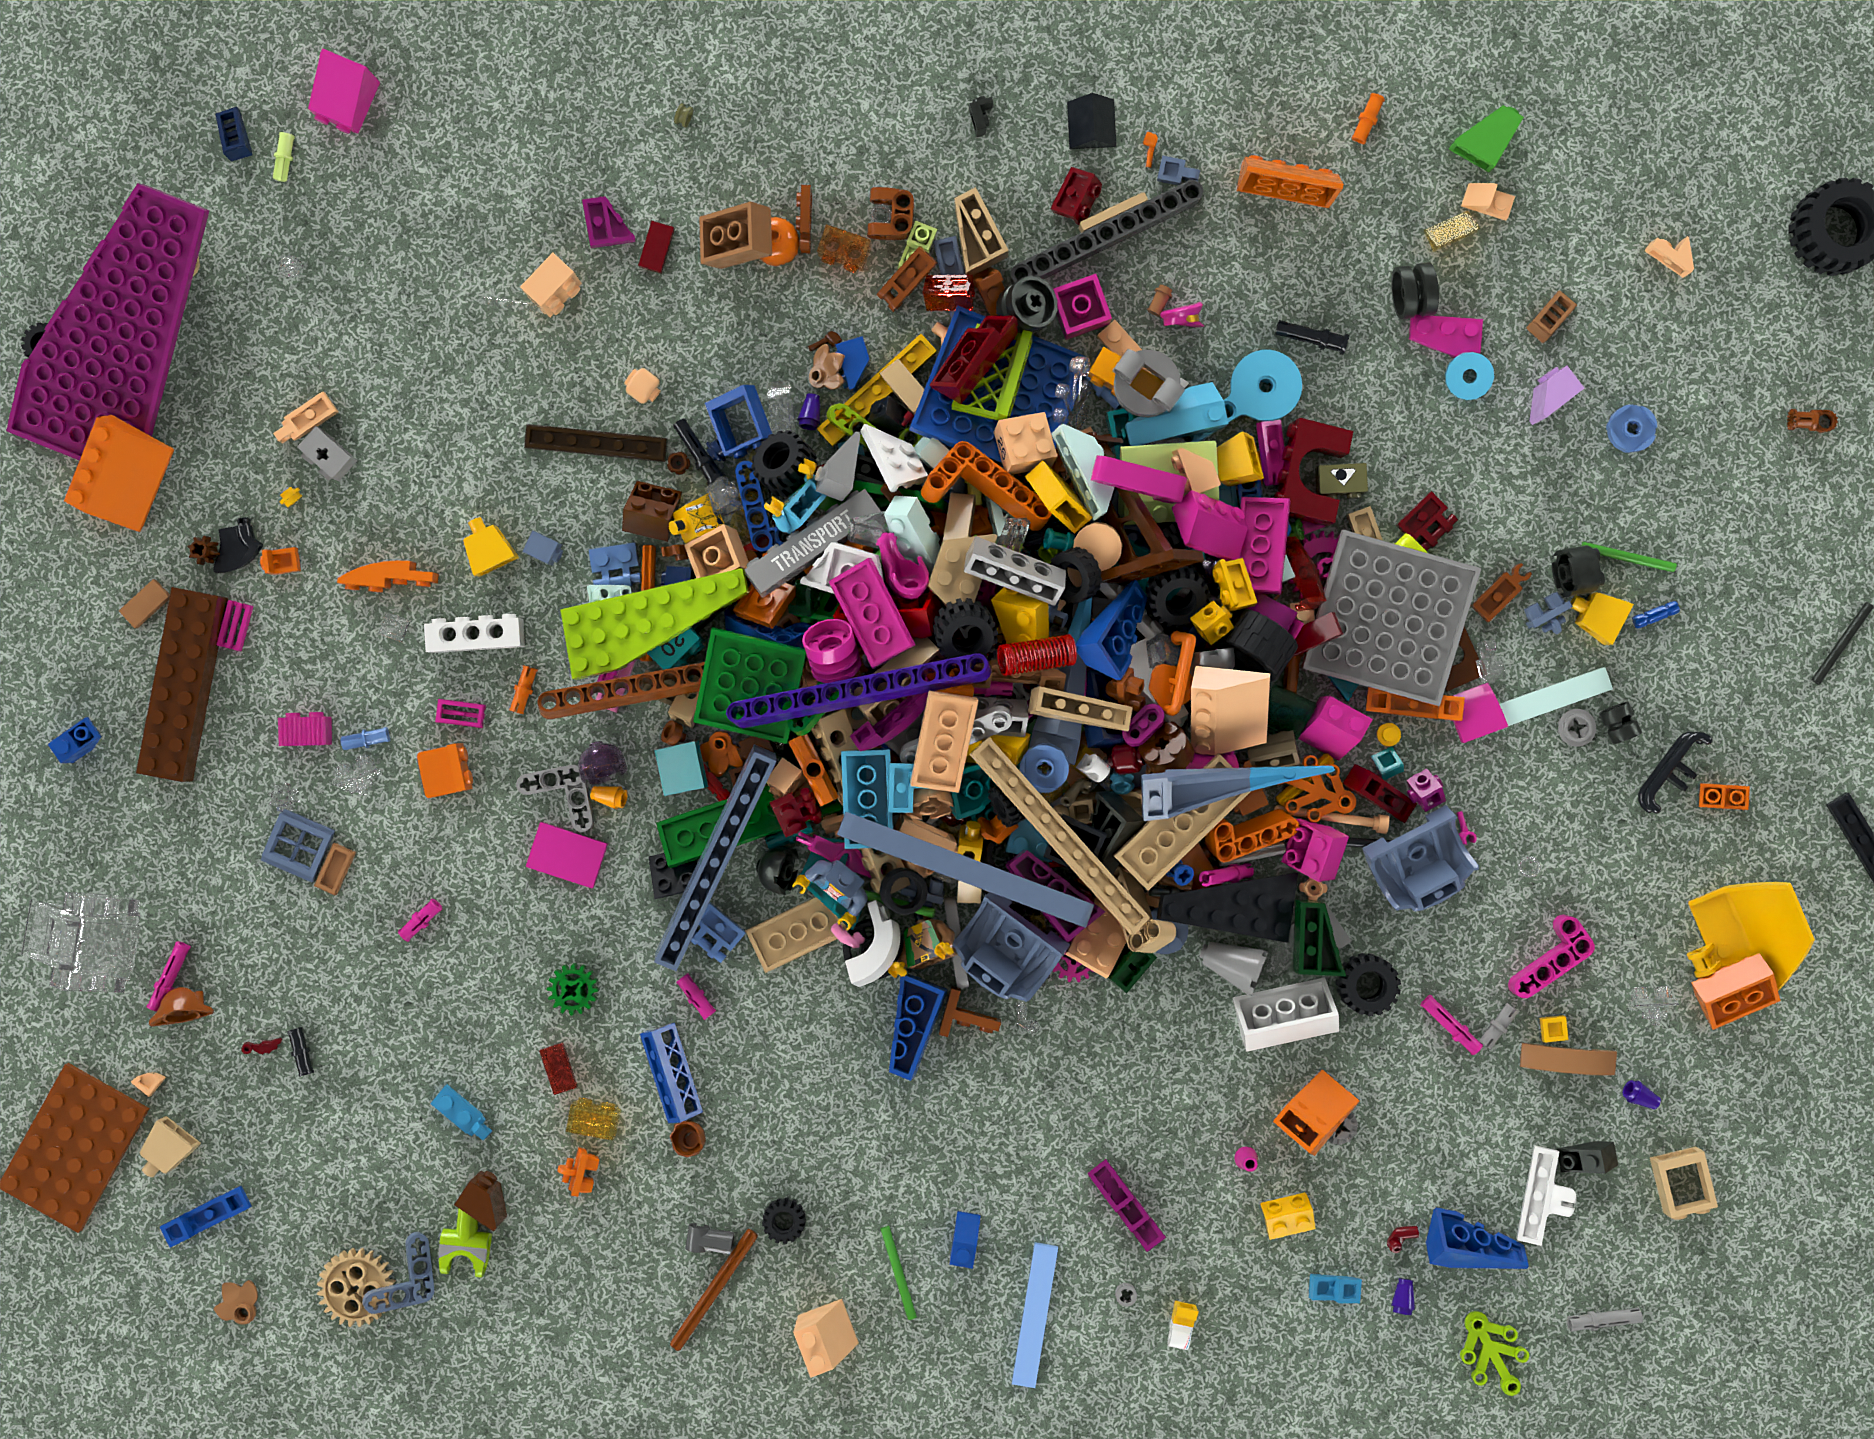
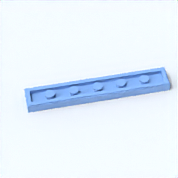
(1034, 1315)

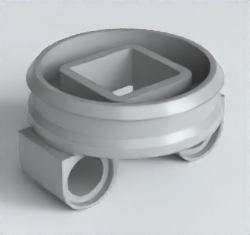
(1160, 366)

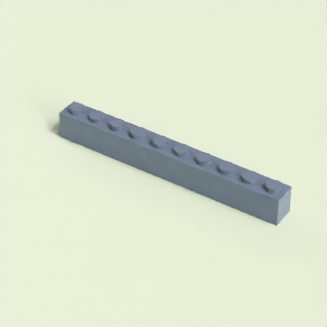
(715, 857)

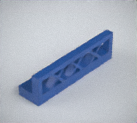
(665, 1078)

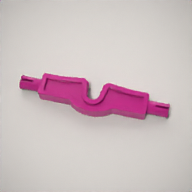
(834, 851)

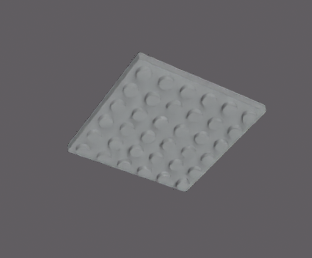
(1396, 616)

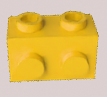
(1234, 584)
(1288, 1215)

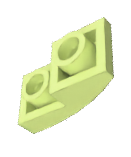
(920, 235)

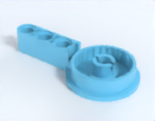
(1245, 393)

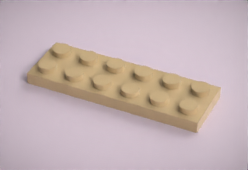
(1166, 841)

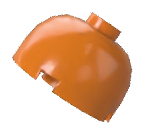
(784, 242)

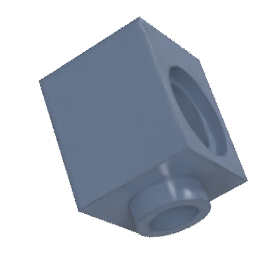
(543, 548)

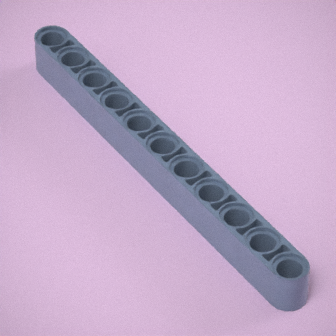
(965, 869)

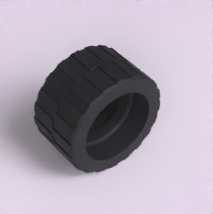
(1259, 643)

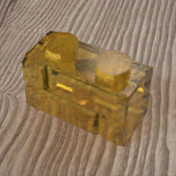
(593, 1119)

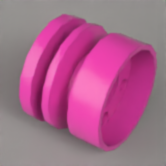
(831, 650)

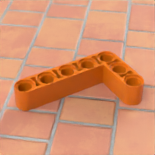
(986, 482)

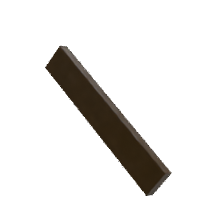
(595, 443)

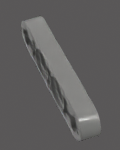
(954, 924)

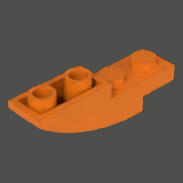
(379, 576)

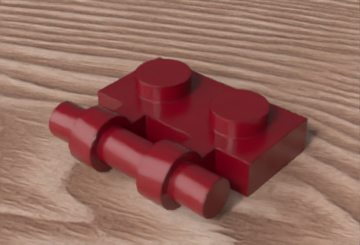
(1422, 516)
(789, 814)

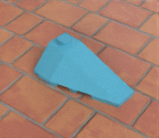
(1195, 412)

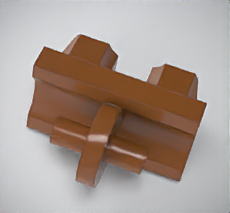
(1127, 690)

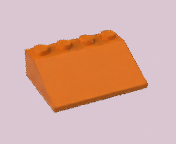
(1289, 182)
(118, 473)

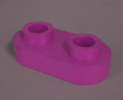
(1142, 725)

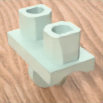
(602, 592)

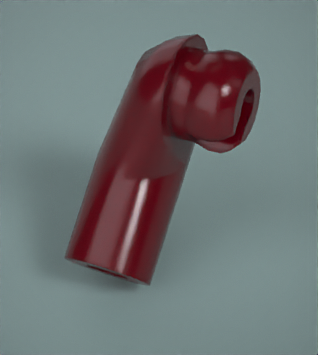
(1398, 1236)

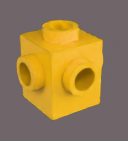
(1212, 622)

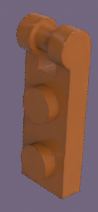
(907, 278)

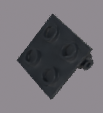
(668, 880)

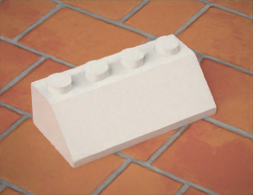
(1286, 1014)

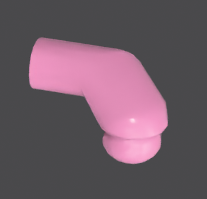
(844, 937)

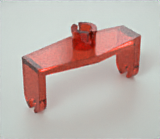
(1306, 575)

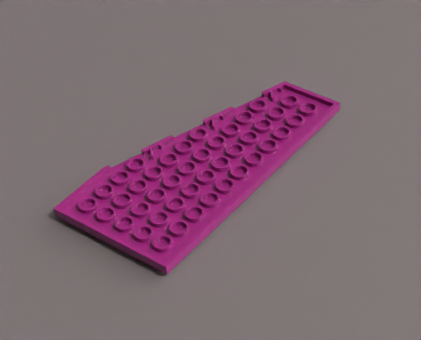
(115, 329)

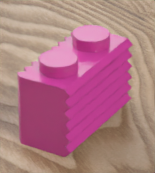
(305, 730)

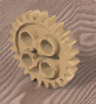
(339, 1299)

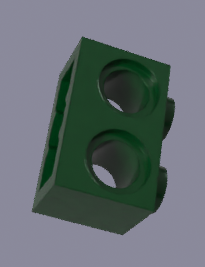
(1130, 968)

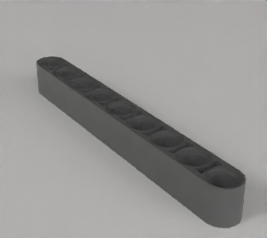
(1114, 226)

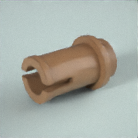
(1160, 299)

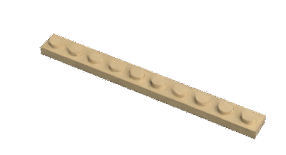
(1059, 835)

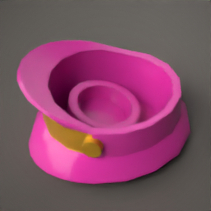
(1183, 315)

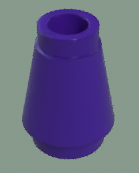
(810, 412)
(1639, 1094)
(1403, 1298)

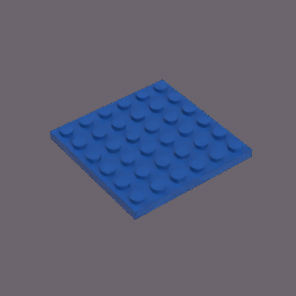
(1043, 371)

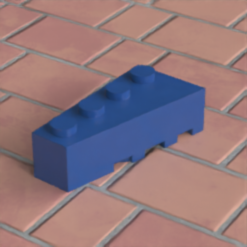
(914, 1023)

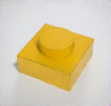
(1554, 1028)

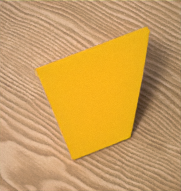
(1750, 921)

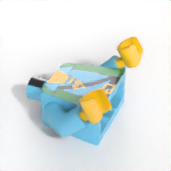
(800, 504)

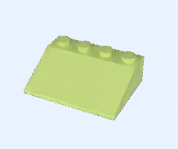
(1159, 458)

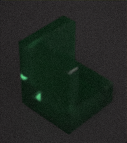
(806, 600)

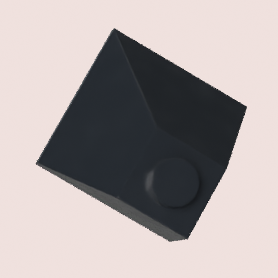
(1089, 835)

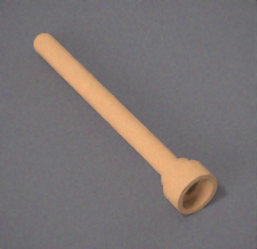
(1379, 823)

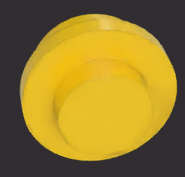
(290, 496)
(1388, 734)

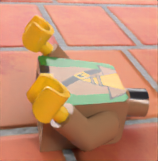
(924, 945)

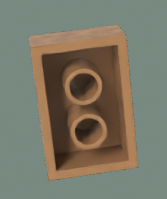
(735, 235)

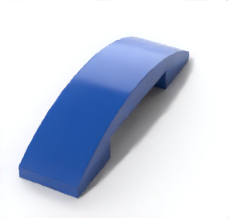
(205, 1216)

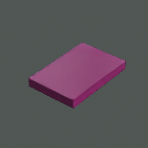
(566, 855)

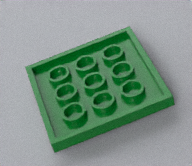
(743, 669)

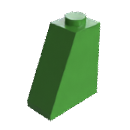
(1488, 138)

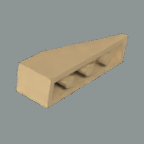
(1079, 709)

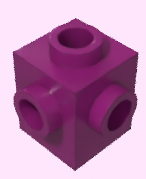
(1426, 790)

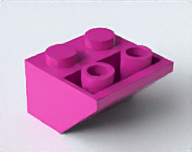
(1315, 850)

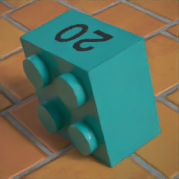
(678, 650)

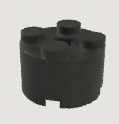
(1577, 570)

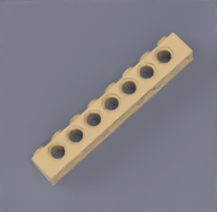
(830, 752)

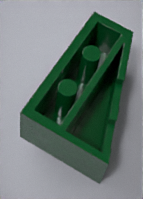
(1314, 941)

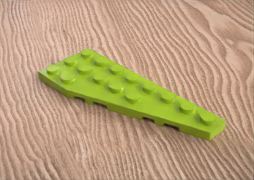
(624, 628)

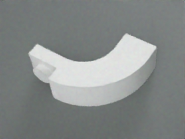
(882, 951)

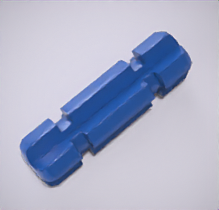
(1655, 614)

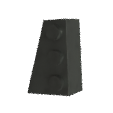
(1116, 819)

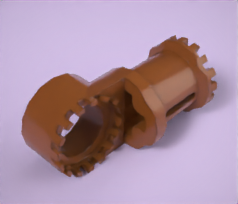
(1810, 420)

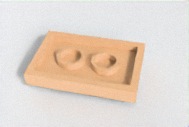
(1099, 943)

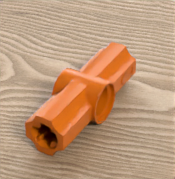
(820, 784)

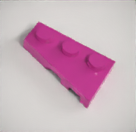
(1447, 334)

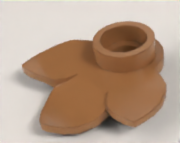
(827, 367)
(235, 1299)

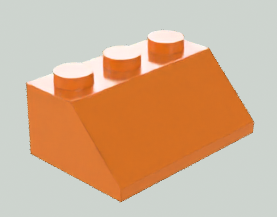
(1736, 991)

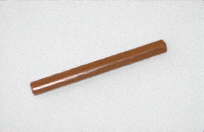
(713, 1289)

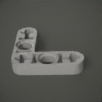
(570, 788)

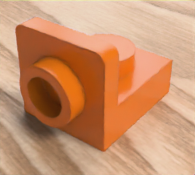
(995, 829)

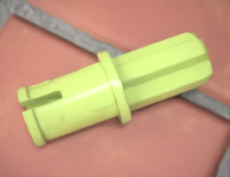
(283, 156)

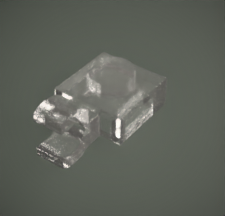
(1490, 666)

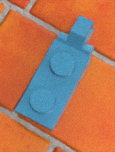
(461, 1112)

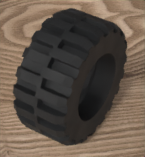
(1810, 231)

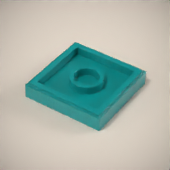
(681, 768)

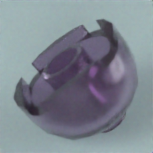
(597, 762)

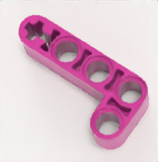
(1140, 479)
(1549, 959)

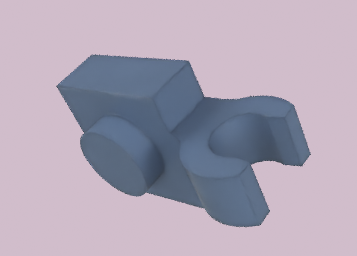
(1173, 170)

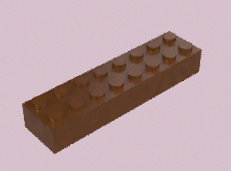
(181, 685)

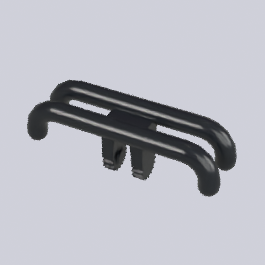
(1664, 770)

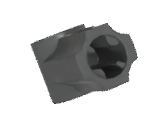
(705, 1239)

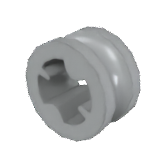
(1118, 1293)

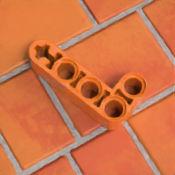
(1235, 841)

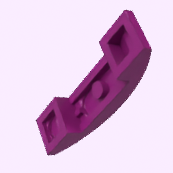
(892, 724)

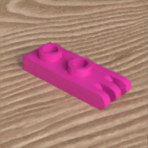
(1271, 449)

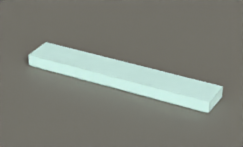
(1556, 696)

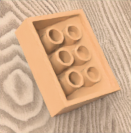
(1228, 709)

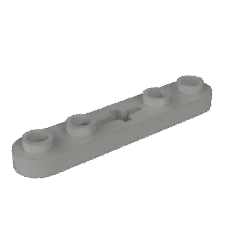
(985, 725)

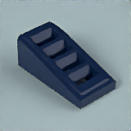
(238, 148)

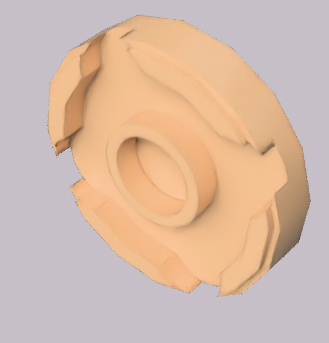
(1101, 542)

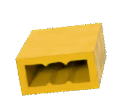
(1058, 497)

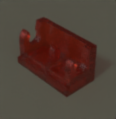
(948, 291)

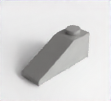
(838, 473)

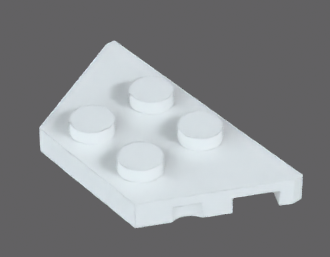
(894, 458)
(835, 561)

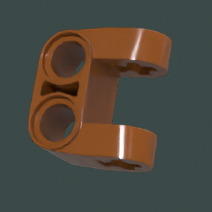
(891, 196)

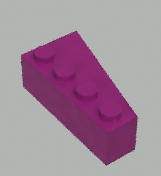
(1033, 869)

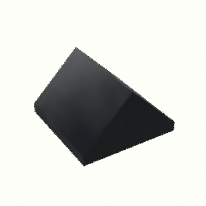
(1091, 122)

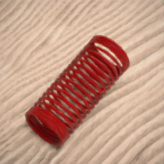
(1036, 656)

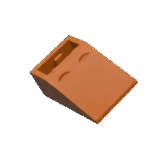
(1316, 1112)

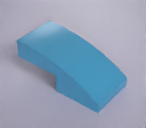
(1336, 1288)

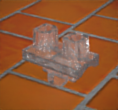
(359, 778)
(1662, 1001)

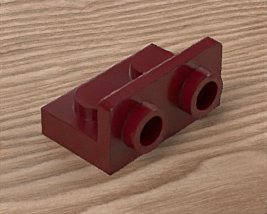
(1077, 195)

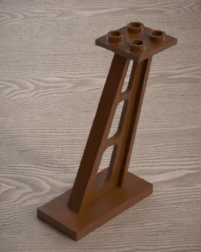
(1162, 556)

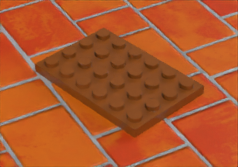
(73, 1147)

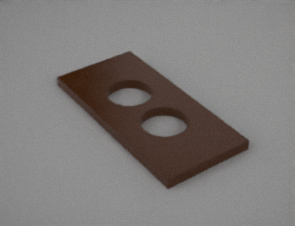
(1467, 668)

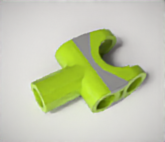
(465, 1241)

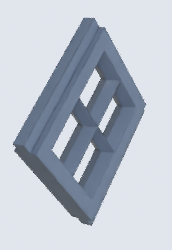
(289, 864)

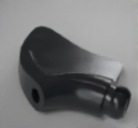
(237, 547)

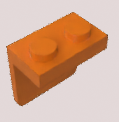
(445, 770)

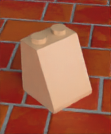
(825, 1337)

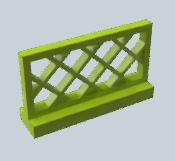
(1010, 384)

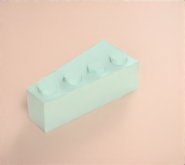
(911, 526)

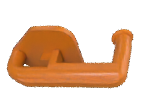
(1170, 683)

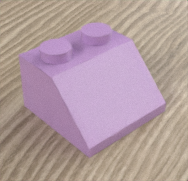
(1553, 391)

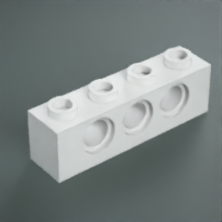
(437, 641)

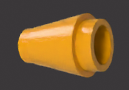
(610, 796)

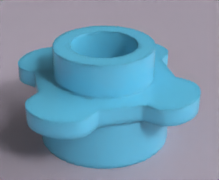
(1122, 783)

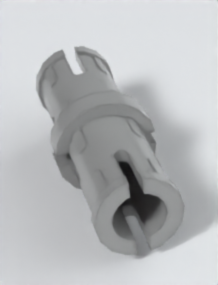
(1498, 1026)

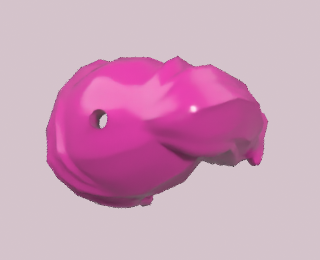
(902, 574)

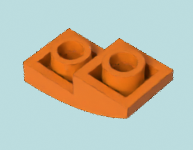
(1724, 796)

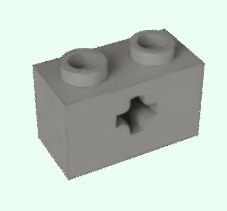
(339, 459)

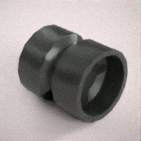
(1620, 722)

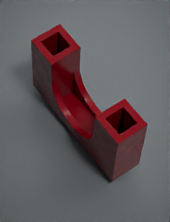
(1308, 437)

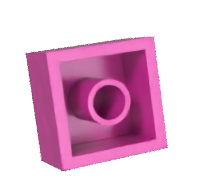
(1081, 307)

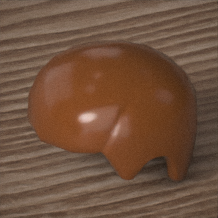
(692, 1143)

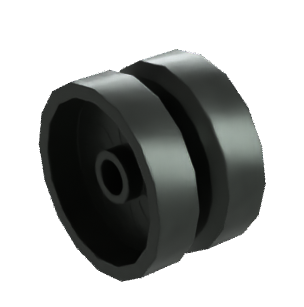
(1415, 290)
(1030, 302)

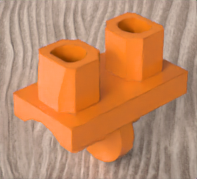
(578, 1182)

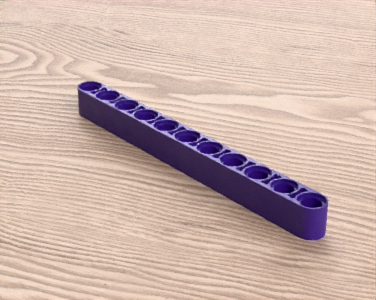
(869, 695)

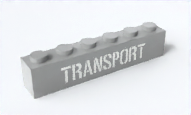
(807, 546)

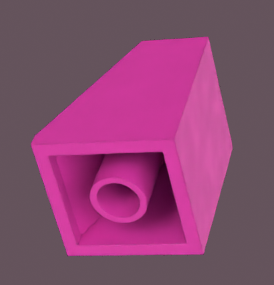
(342, 92)
(1334, 727)

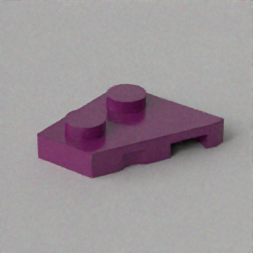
(604, 224)

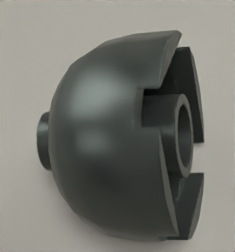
(776, 869)

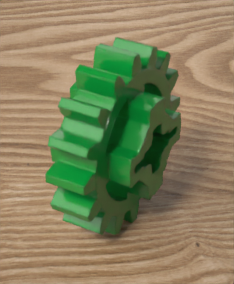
(579, 995)

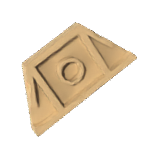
(948, 575)

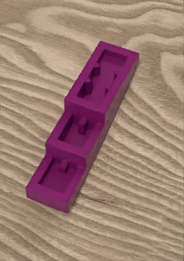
(1126, 1205)

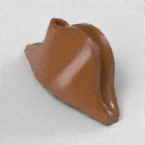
(180, 1006)

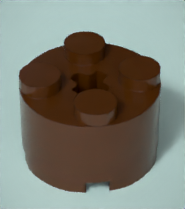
(1167, 749)

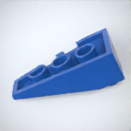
(1109, 638)

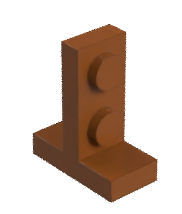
(989, 286)
(965, 1017)

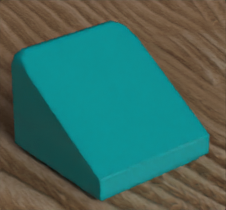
(1388, 763)

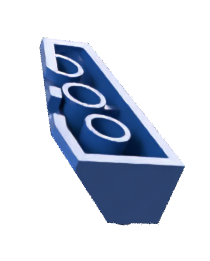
(1462, 1245)

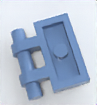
(615, 558)
(719, 927)

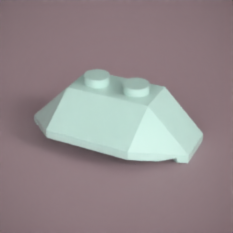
(1078, 456)

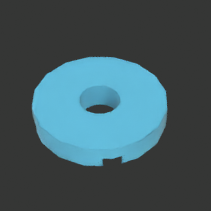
(1482, 381)

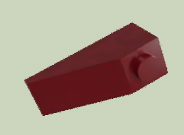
(1379, 793)

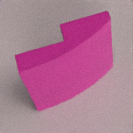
(1480, 713)

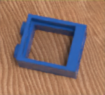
(721, 425)

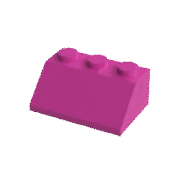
(1210, 525)

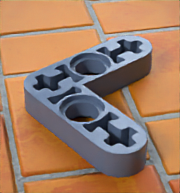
(410, 1287)

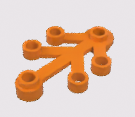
(1318, 791)

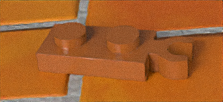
(803, 222)
(1500, 593)

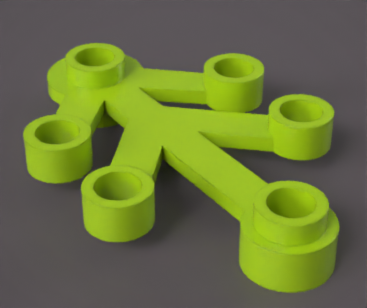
(1491, 1350)

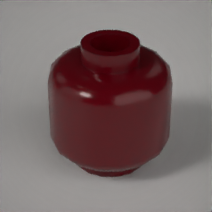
(1125, 759)

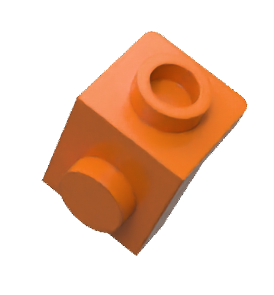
(280, 561)

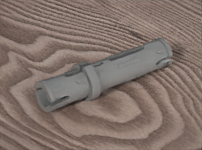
(1604, 1319)

